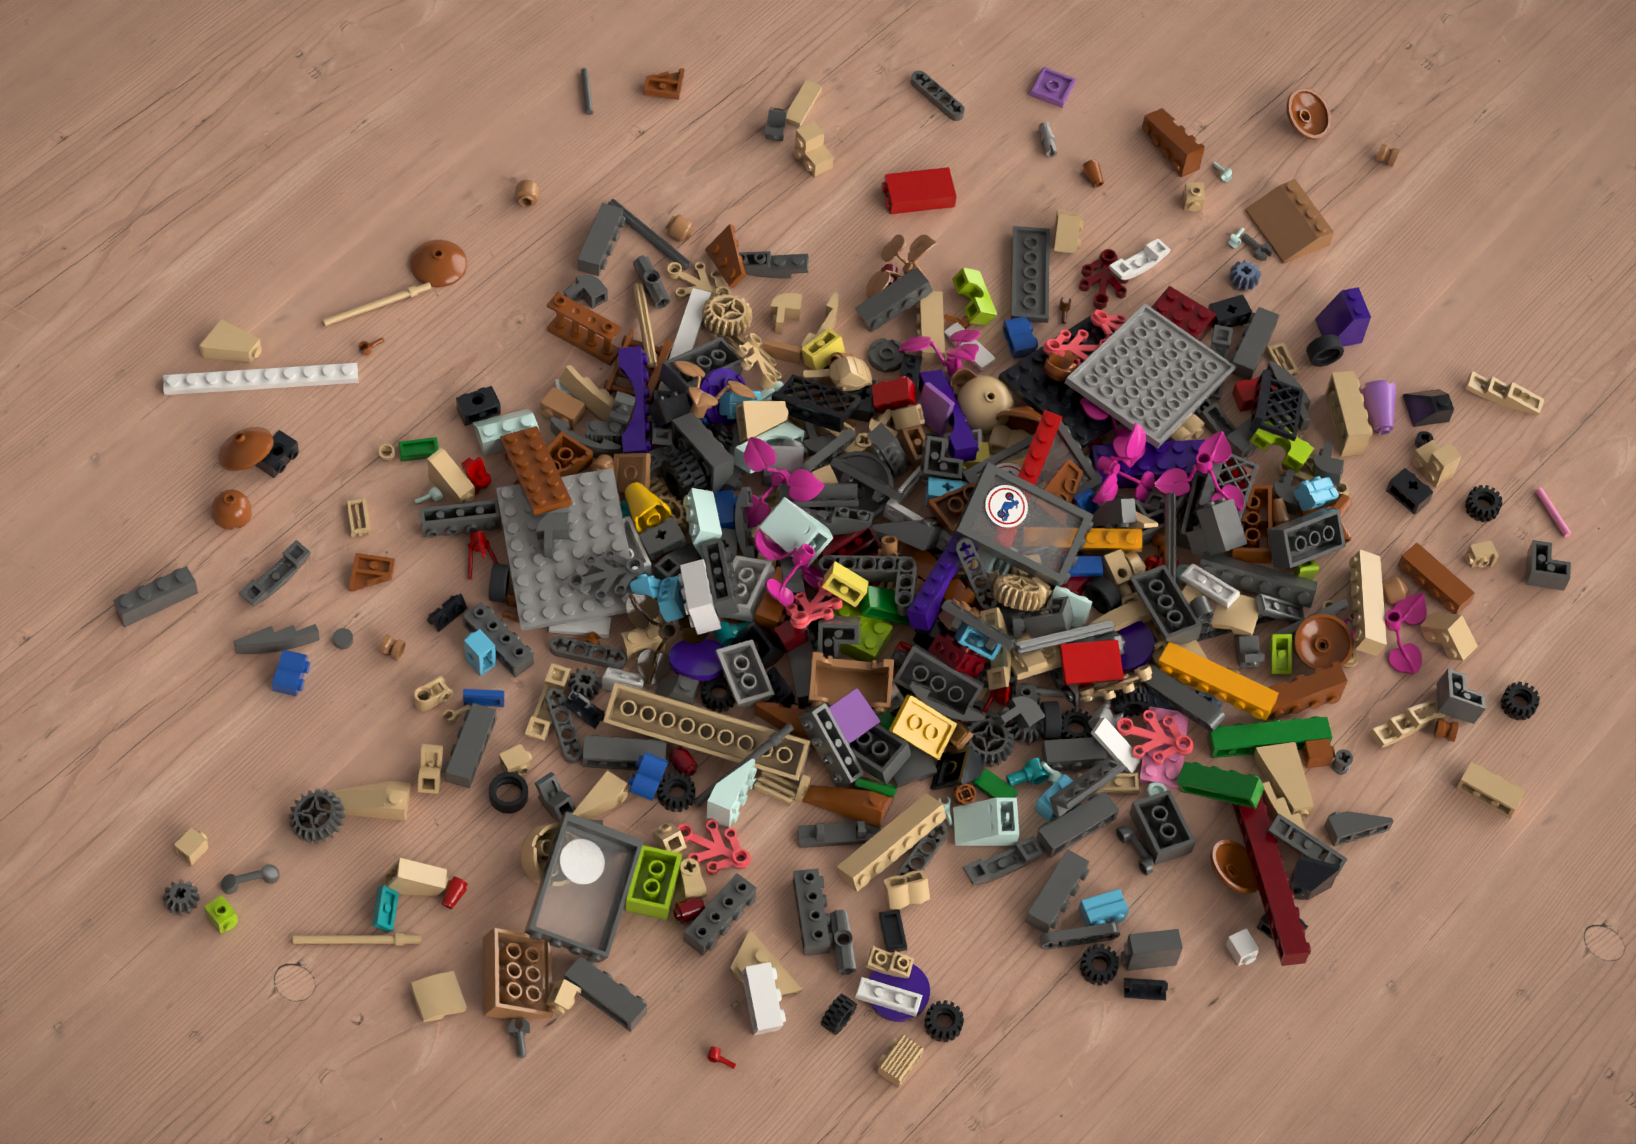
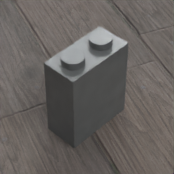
(1221, 526)
(1152, 949)

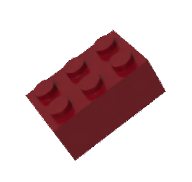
(1185, 312)

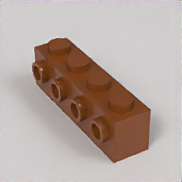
(1436, 579)

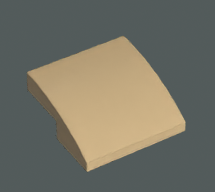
(1239, 617)
(438, 996)

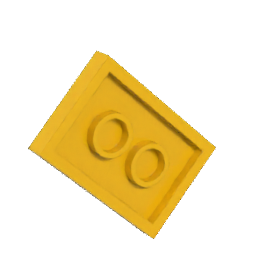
(923, 727)

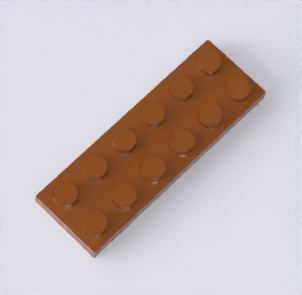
(535, 470)

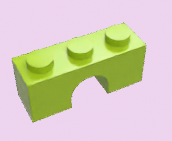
(971, 284)
(1295, 451)

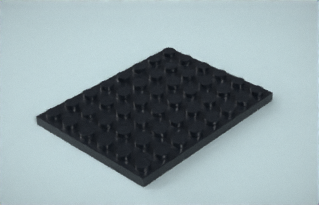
(1037, 390)

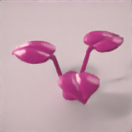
(954, 357)
(1122, 435)
(1213, 449)
(1110, 467)
(802, 482)
(801, 558)
(1412, 611)

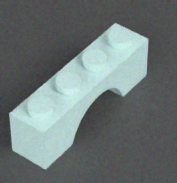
(783, 432)

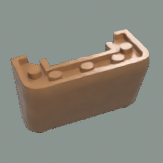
(836, 678)

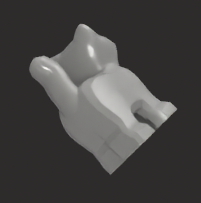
(1104, 712)

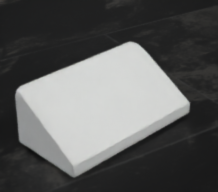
(619, 676)

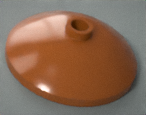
(1308, 113)
(436, 269)
(1021, 418)
(245, 448)
(1323, 630)
(1233, 866)

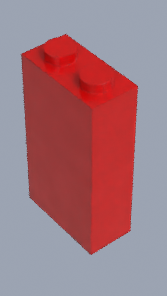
(919, 190)

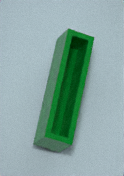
(881, 605)
(1220, 784)

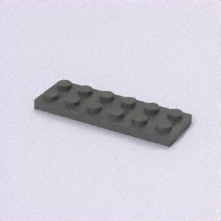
(1030, 273)

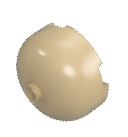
(982, 401)
(536, 850)

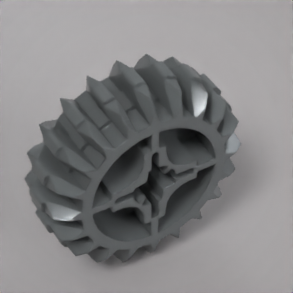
(1001, 741)
(323, 821)

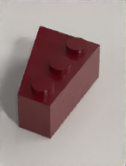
(853, 544)

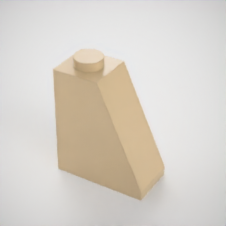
(230, 344)
(759, 417)
(449, 478)
(415, 878)

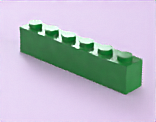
(1244, 738)

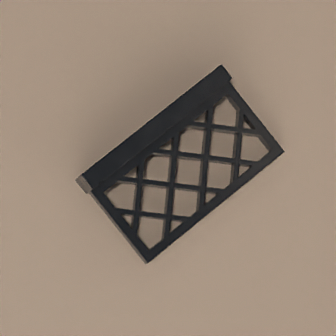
(1263, 402)
(813, 411)

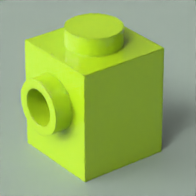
(221, 914)

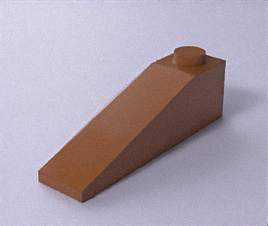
(779, 717)
(851, 803)

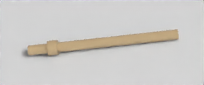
(411, 292)
(399, 939)

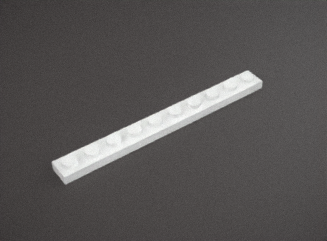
(260, 378)

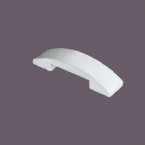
(1141, 262)

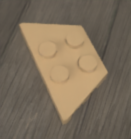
(753, 953)

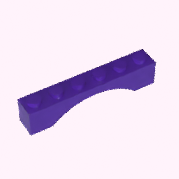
(632, 364)
(961, 440)
(927, 602)

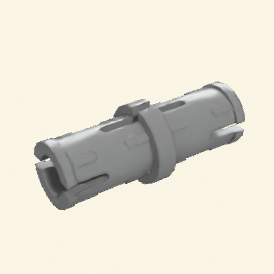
(1048, 139)

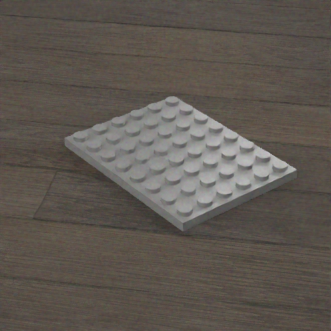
(1150, 375)
(542, 581)

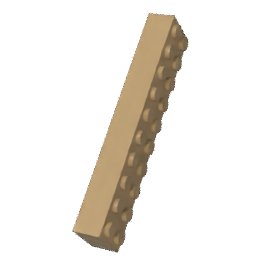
(704, 730)

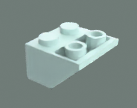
(1079, 604)

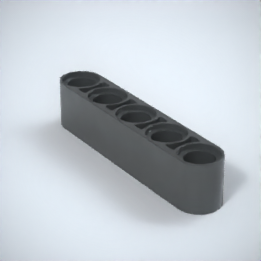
(1183, 699)

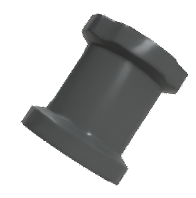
(1342, 761)

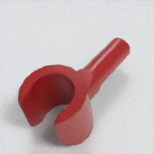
(714, 1056)

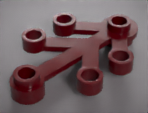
(1105, 259)

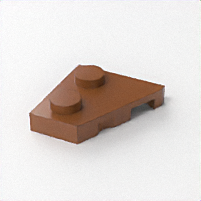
(664, 84)
(370, 570)

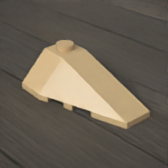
(376, 800)

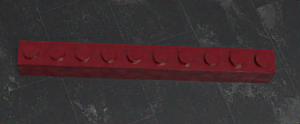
(1273, 884)

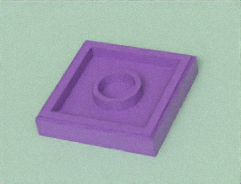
(1052, 87)
(935, 408)
(853, 715)

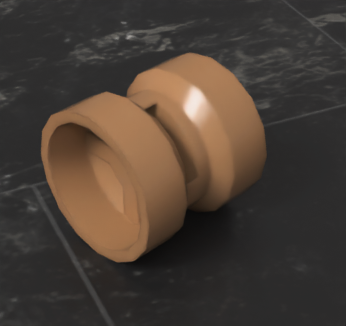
(1387, 154)
(392, 647)

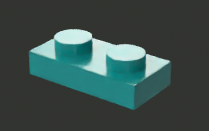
(385, 908)

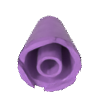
(1380, 404)

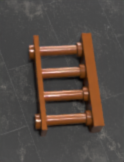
(579, 337)
(654, 381)

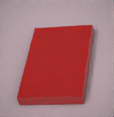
(1091, 662)

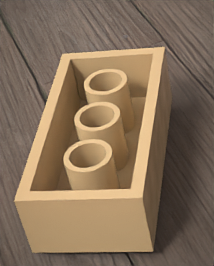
(1348, 413)

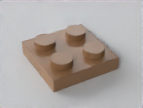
(632, 469)

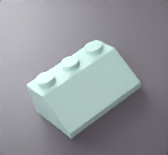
(490, 430)
(702, 518)

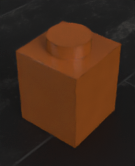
(1318, 753)

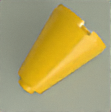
(645, 507)

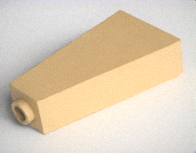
(1284, 771)

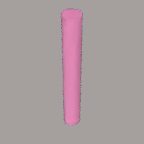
(1553, 512)

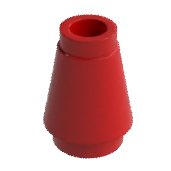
(454, 891)

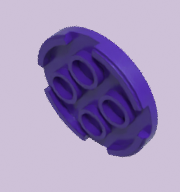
(713, 383)
(1138, 645)
(696, 660)
(915, 983)

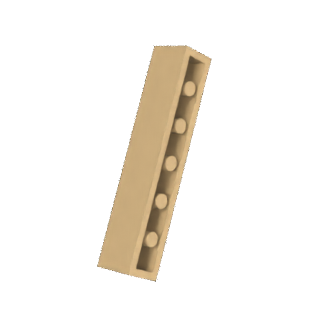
(1367, 602)
(891, 842)

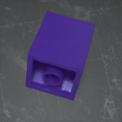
(1345, 317)

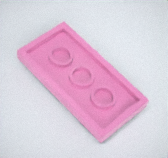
(1169, 770)

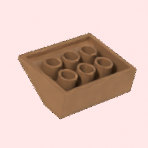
(1290, 222)
(516, 975)

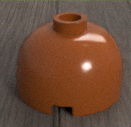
(231, 509)

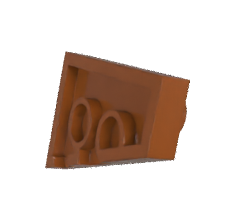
(726, 257)
(1065, 481)

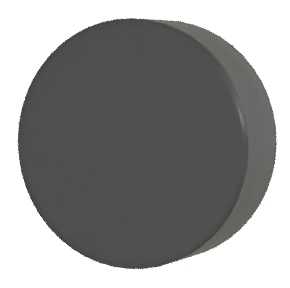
(343, 638)

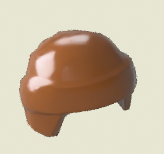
(1060, 367)

